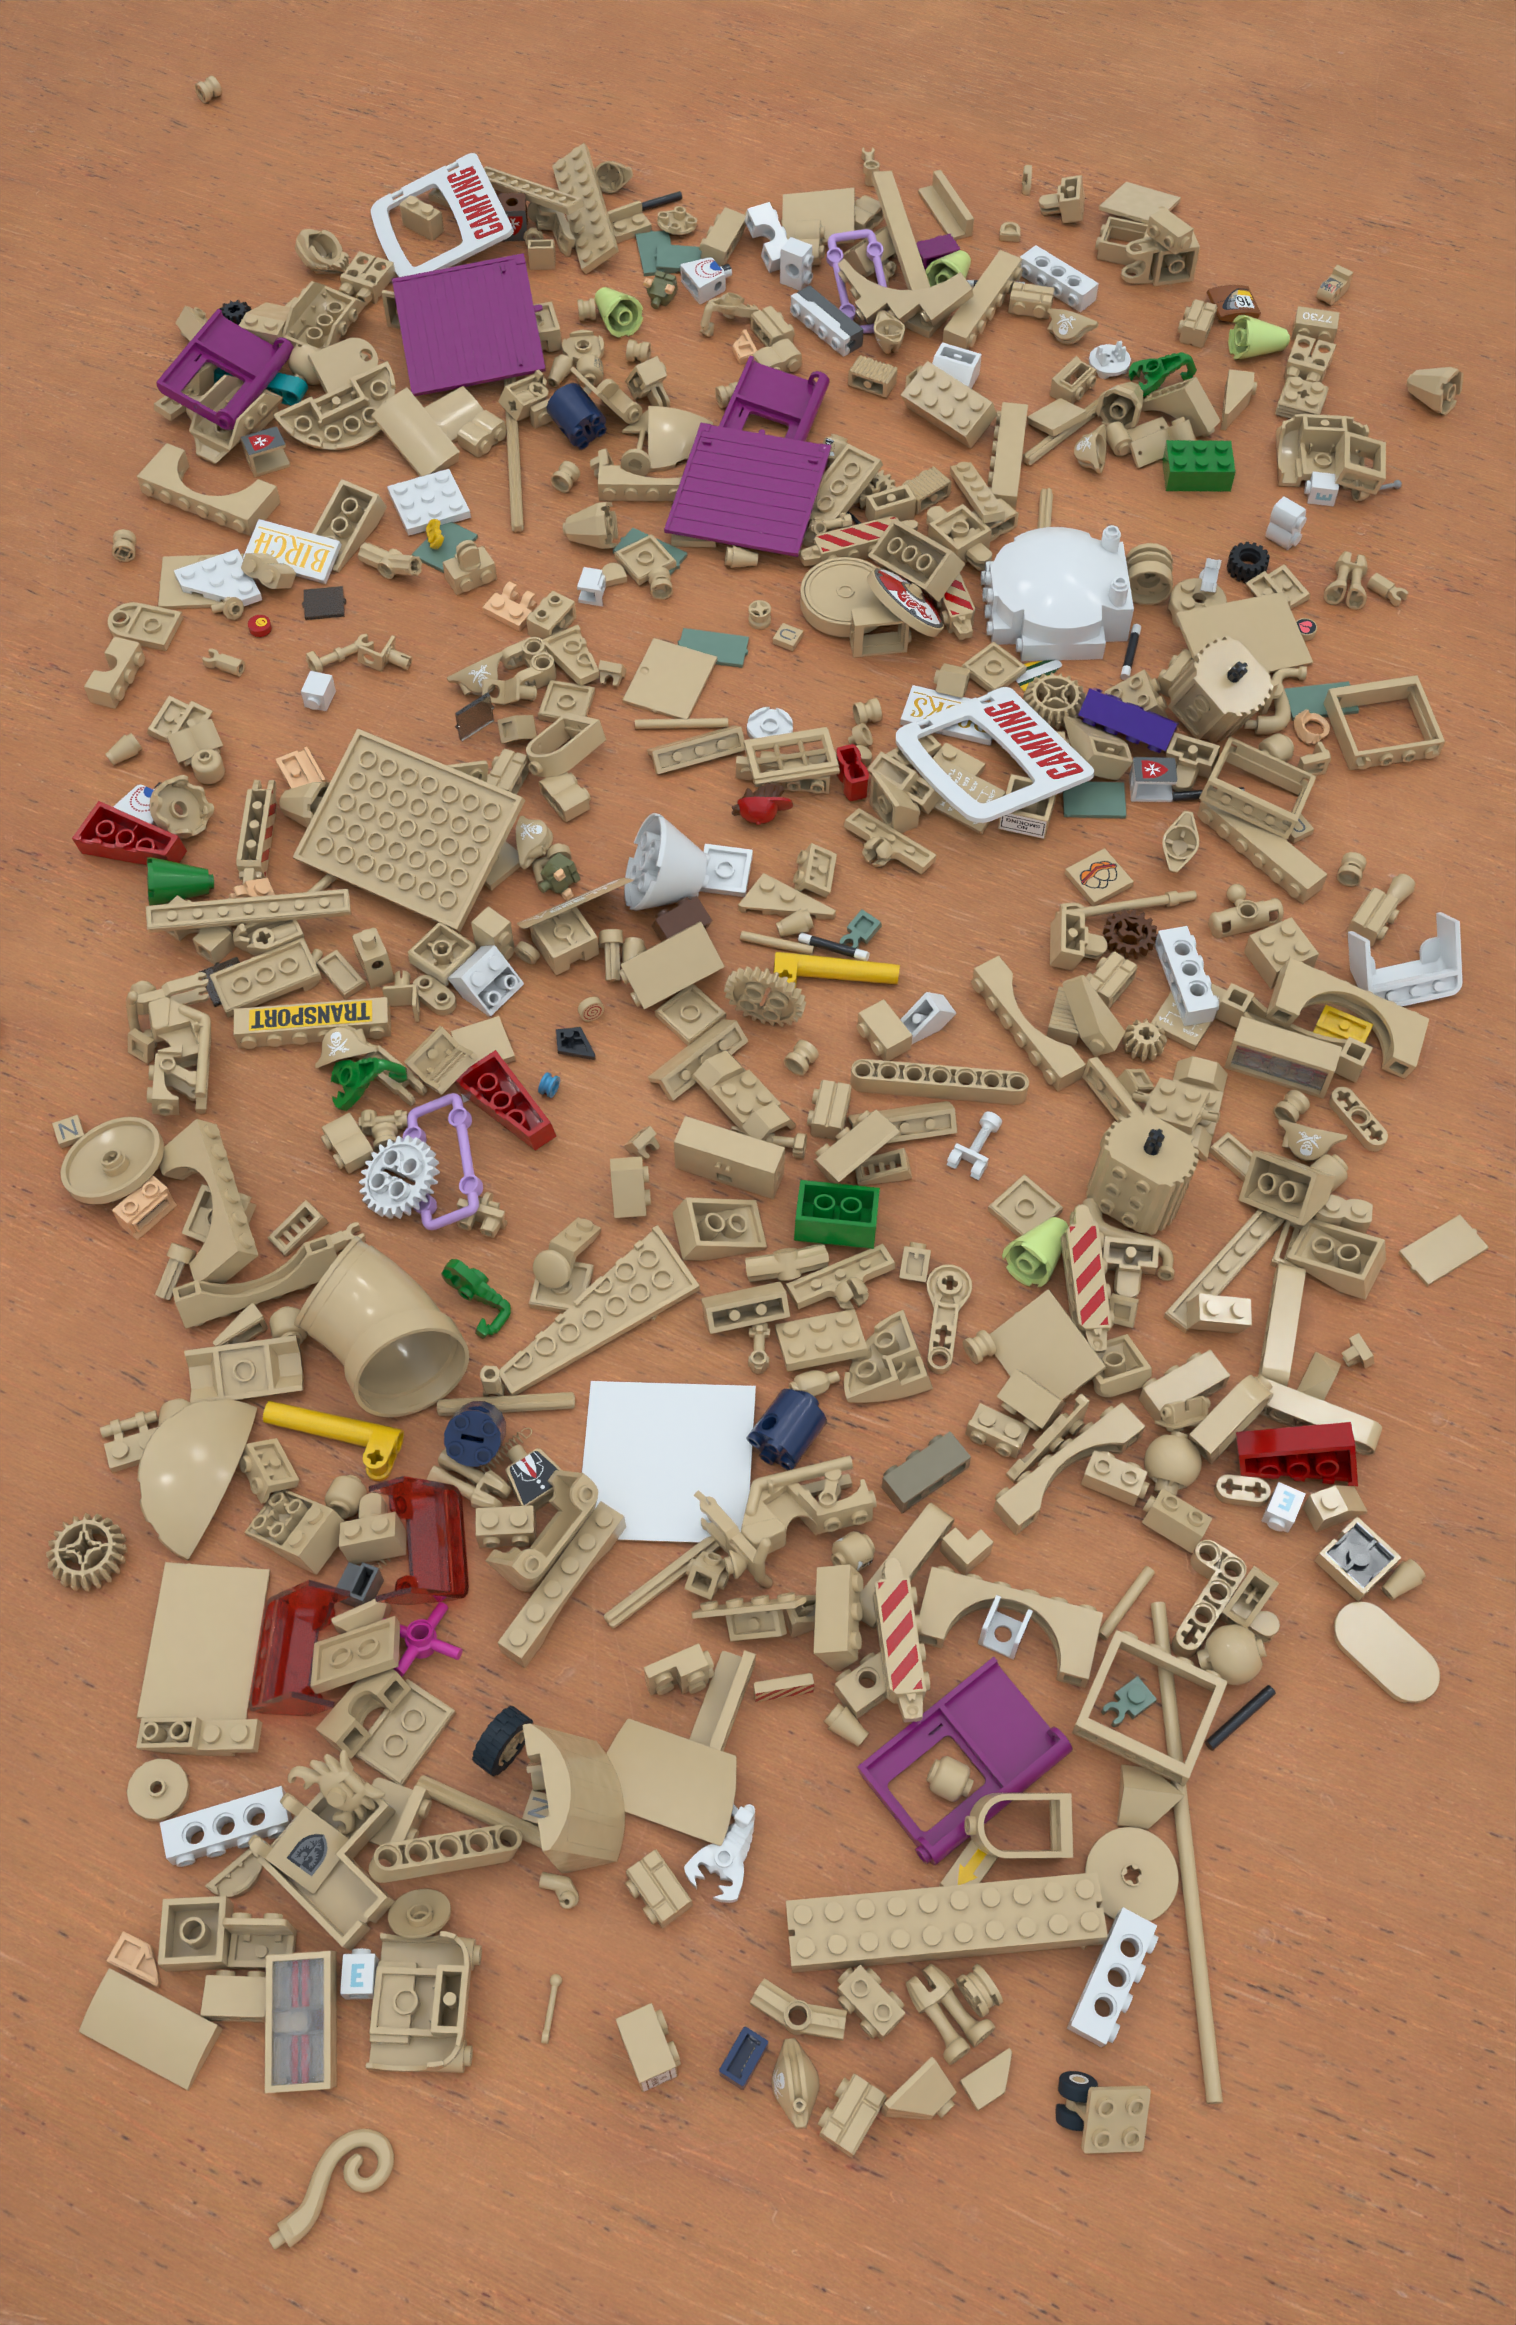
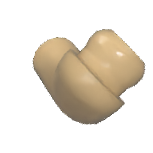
(889, 270)
(563, 1888)

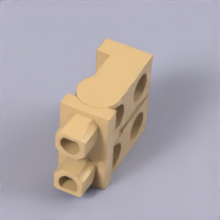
(367, 279)
(1306, 366)

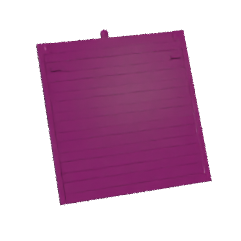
(468, 324)
(748, 489)

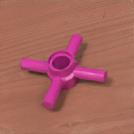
(422, 1640)

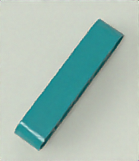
(284, 385)

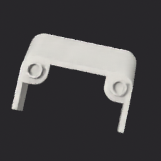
(1430, 978)

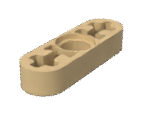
(1360, 1131)

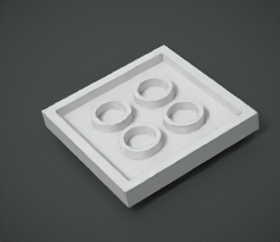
(428, 499)

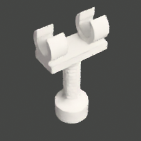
(1210, 575)
(990, 1123)

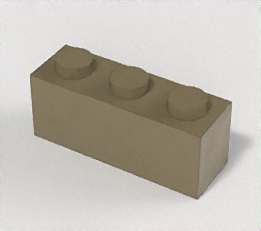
(925, 1471)

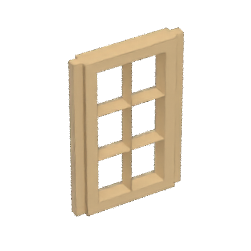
(790, 739)

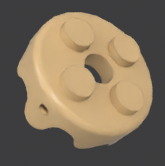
(1185, 592)
(191, 800)

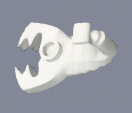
(728, 1858)

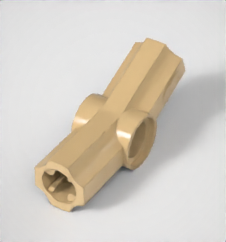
(389, 562)
(786, 1263)
(778, 2005)

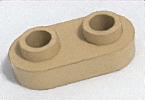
(433, 993)

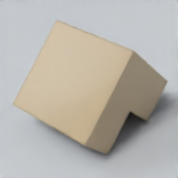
(541, 254)
(966, 1553)

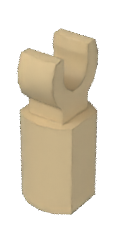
(1387, 589)
(224, 663)
(341, 1239)
(491, 1381)

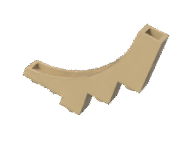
(933, 302)

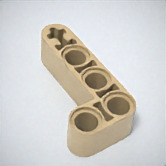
(1206, 1604)

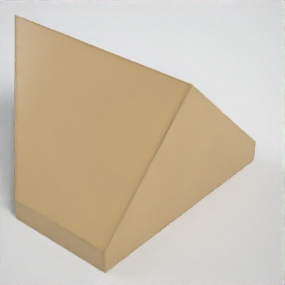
(1144, 1797)

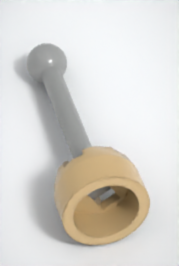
(1359, 495)

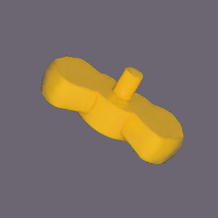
(434, 534)

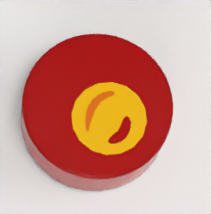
(259, 625)

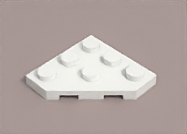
(219, 579)

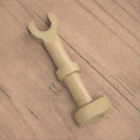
(316, 664)
(797, 1143)

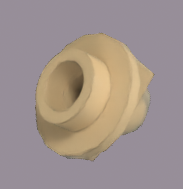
(231, 607)

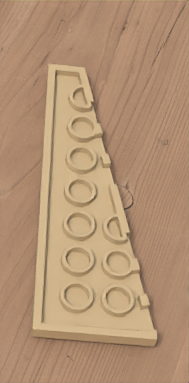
(626, 1296)

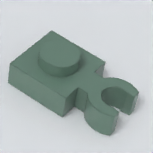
(862, 929)
(1131, 1699)

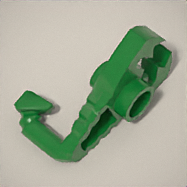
(1158, 369)
(358, 1075)
(473, 1284)

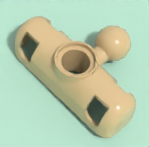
(1256, 911)

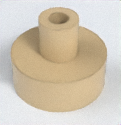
(861, 735)

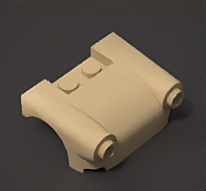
(1309, 446)
(422, 2004)

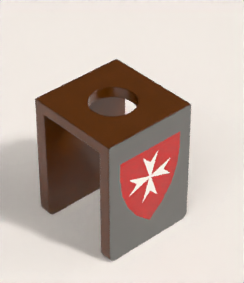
(516, 211)

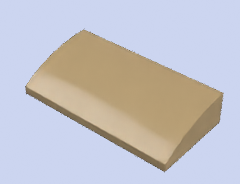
(454, 411)
(415, 434)
(149, 2029)

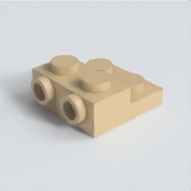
(200, 1217)
(687, 1668)

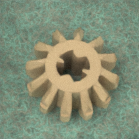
(1144, 1040)

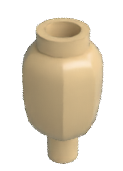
(814, 1382)

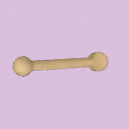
(555, 1981)

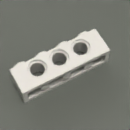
(1069, 284)
(1179, 959)
(179, 1830)
(1085, 2020)

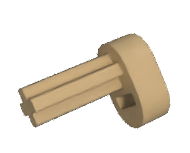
(611, 941)
(178, 1257)

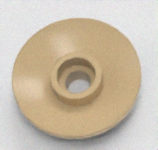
(419, 1913)

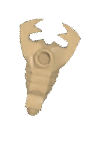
(730, 305)

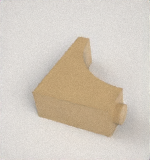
(1187, 401)

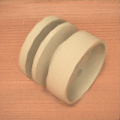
(1150, 573)

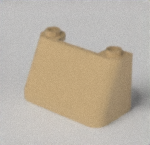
(575, 1500)

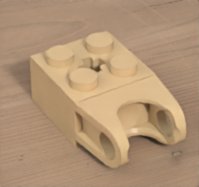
(1158, 264)

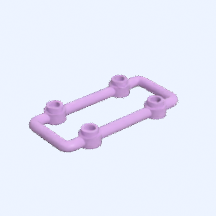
(835, 255)
(469, 1184)

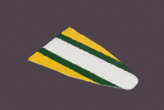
(1036, 669)

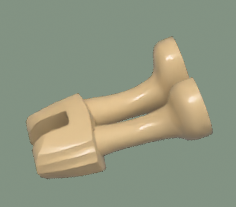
(1347, 570)
(485, 1482)
(942, 1993)

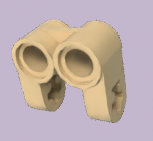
(535, 656)

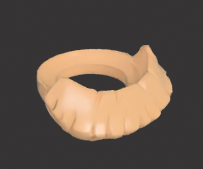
(1301, 731)

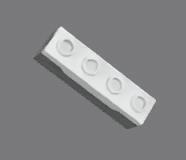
(826, 321)

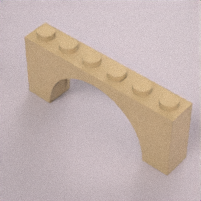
(238, 511)
(1397, 1028)
(229, 1240)
(1069, 1627)

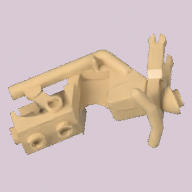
(186, 1033)
(775, 1503)

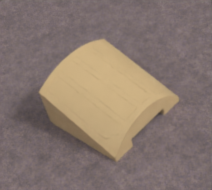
(582, 1800)

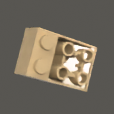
(1101, 749)
(297, 1529)

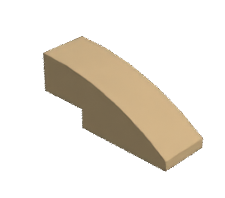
(906, 780)

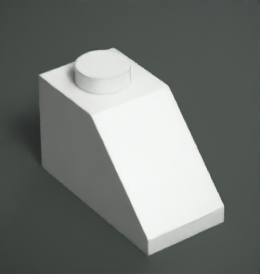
(928, 1016)

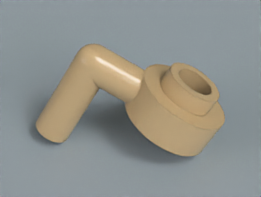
(538, 864)

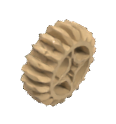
(1055, 693)
(66, 1550)

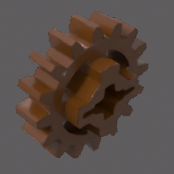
(1130, 934)

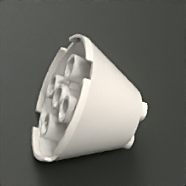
(663, 866)

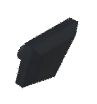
(574, 1043)

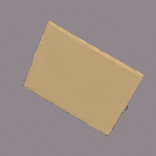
(1138, 202)
(832, 207)
(170, 592)
(670, 679)
(1047, 1347)

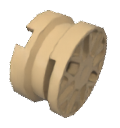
(979, 1990)

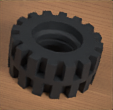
(1250, 553)

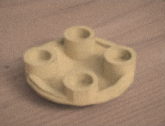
(676, 221)

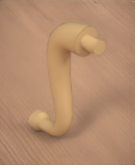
(1282, 715)
(1165, 1272)

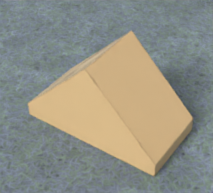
(1250, 1597)
(802, 1618)

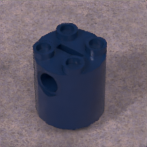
(576, 415)
(788, 1428)
(475, 1433)

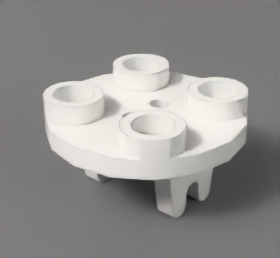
(1110, 360)

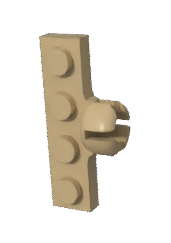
(887, 844)
(842, 1280)

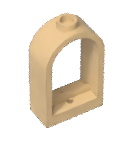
(585, 735)
(1231, 1416)
(1060, 1825)

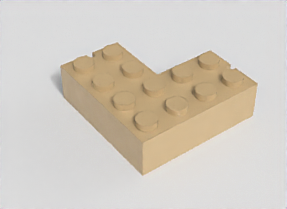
(348, 1894)

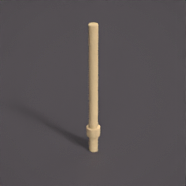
(1170, 899)

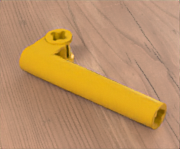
(803, 965)
(380, 1441)

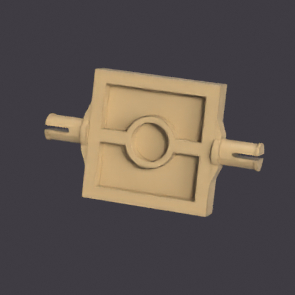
(1177, 1104)

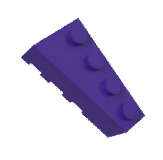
(1127, 719)

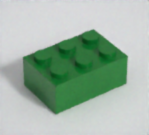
(1198, 465)
(836, 1214)

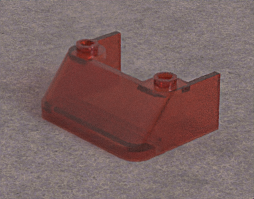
(433, 1538)
(287, 1647)

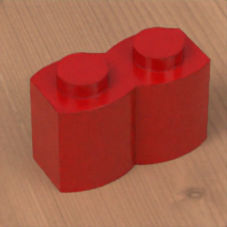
(852, 772)

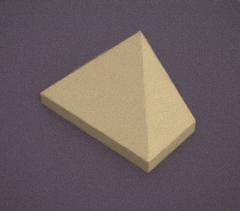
(1319, 1376)
(361, 1616)

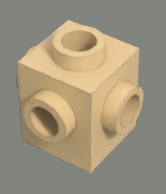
(706, 1575)

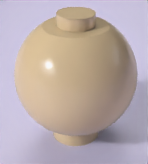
(1172, 1462)
(1233, 1654)

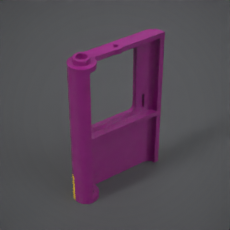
(232, 351)
(776, 398)
(994, 1731)

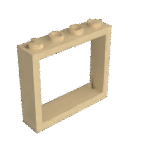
(1379, 692)
(1249, 806)
(1130, 1748)

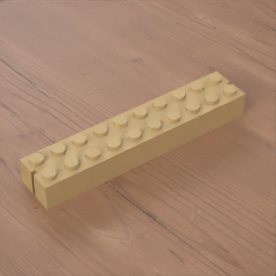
(945, 1922)

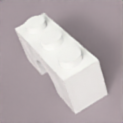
(763, 221)

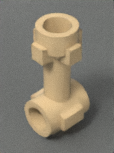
(819, 526)
(370, 1119)
(759, 1360)

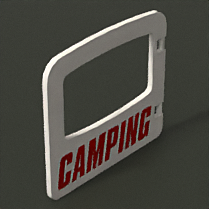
(472, 202)
(1021, 732)

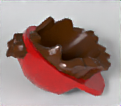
(762, 804)

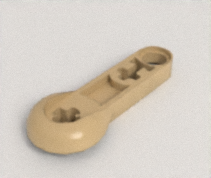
(946, 1309)

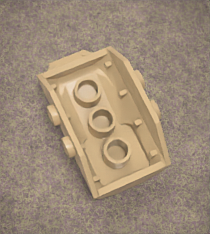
(320, 316)
(215, 442)

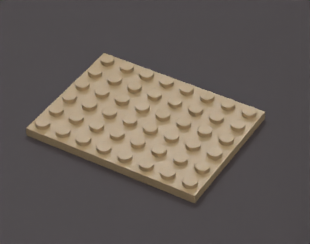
(409, 829)

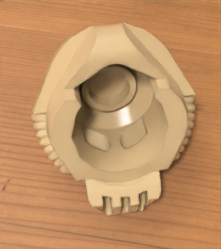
(321, 252)

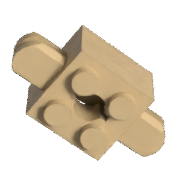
(961, 533)

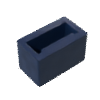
(743, 2058)

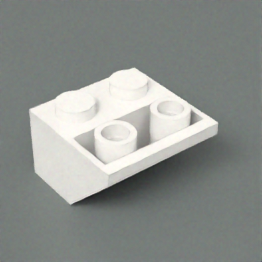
(958, 363)
(486, 980)

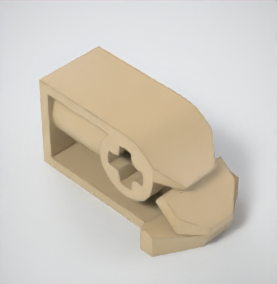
(523, 394)
(275, 934)

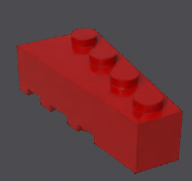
(1300, 1452)

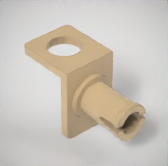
(388, 655)
(509, 691)
(403, 993)

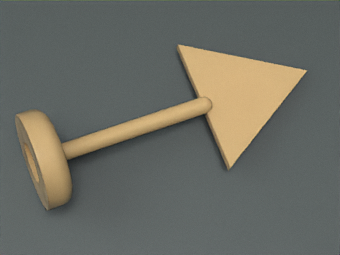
(636, 460)

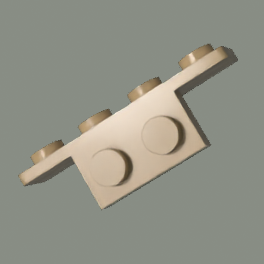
(752, 1619)

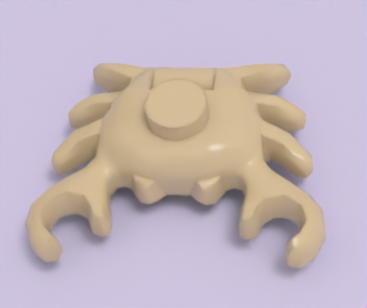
(340, 1788)

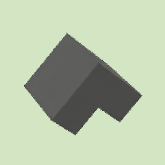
(363, 1583)

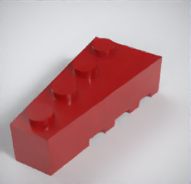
(125, 838)
(503, 1097)

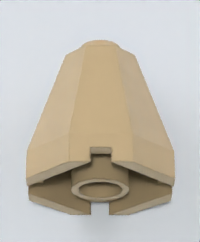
(1436, 387)
(1121, 405)
(593, 526)
(303, 801)

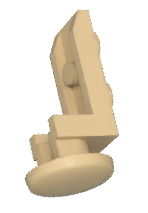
(553, 220)
(556, 1264)

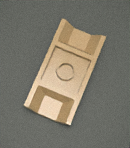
(1208, 1076)
(741, 1096)
(245, 1369)

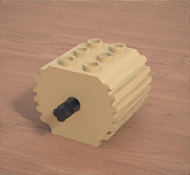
(1219, 690)
(1143, 1172)

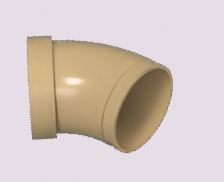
(385, 1333)

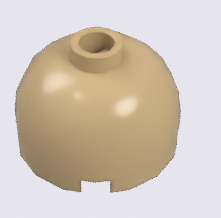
(301, 366)

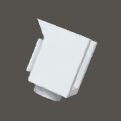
(592, 586)

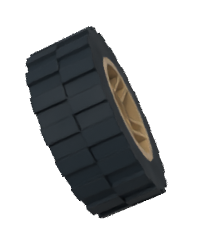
(501, 1741)

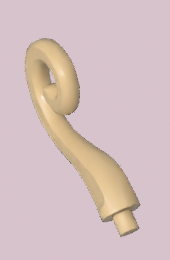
(301, 2220)

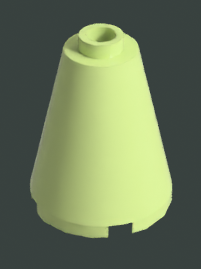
(947, 267)
(619, 311)
(1255, 337)
(1036, 1253)

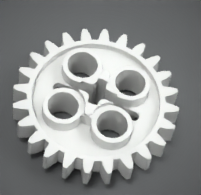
(392, 1195)

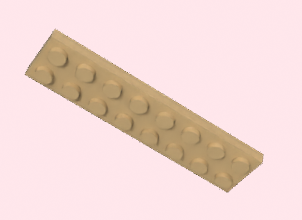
(591, 223)

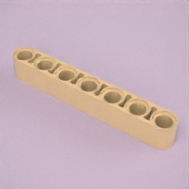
(950, 1076)

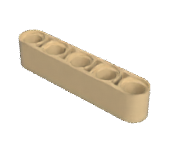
(1282, 1323)
(1300, 1409)
(911, 1552)
(435, 1862)

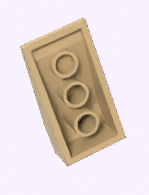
(350, 519)

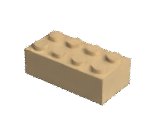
(949, 404)
(917, 559)

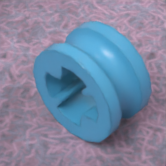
(549, 1085)

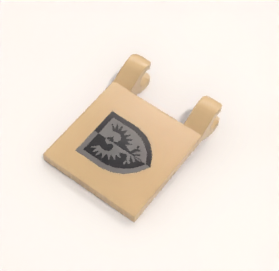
(304, 1848)

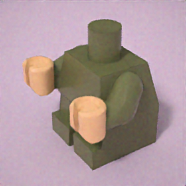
(661, 289)
(558, 875)

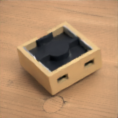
(1357, 1559)

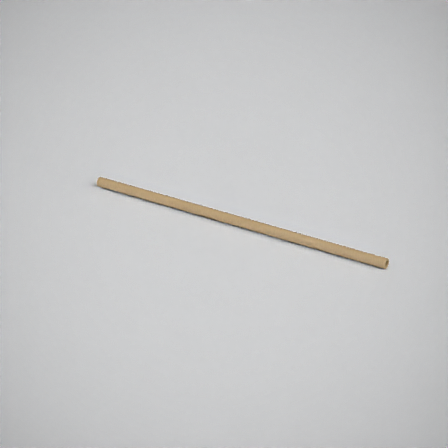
(1188, 1872)

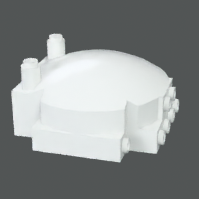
(1059, 594)

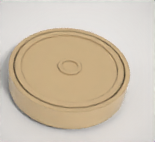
(833, 590)

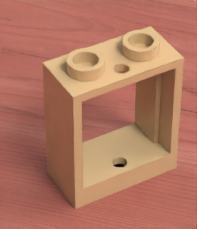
(1121, 230)
(1347, 473)
(877, 644)

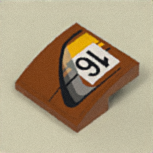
(1233, 301)

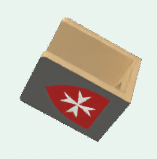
(265, 451)

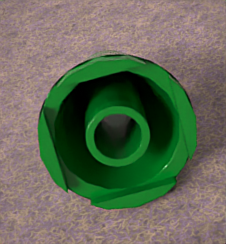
(170, 879)

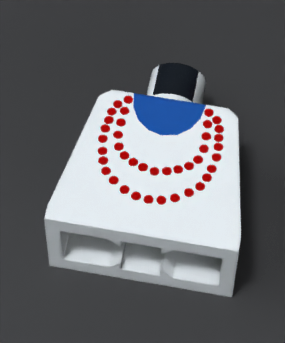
(705, 278)
(137, 803)

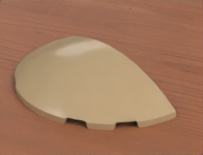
(343, 415)
(190, 1468)

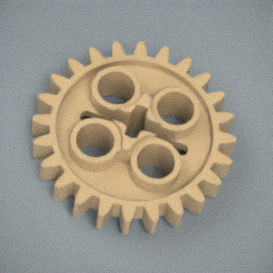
(782, 1003)

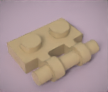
(127, 1451)

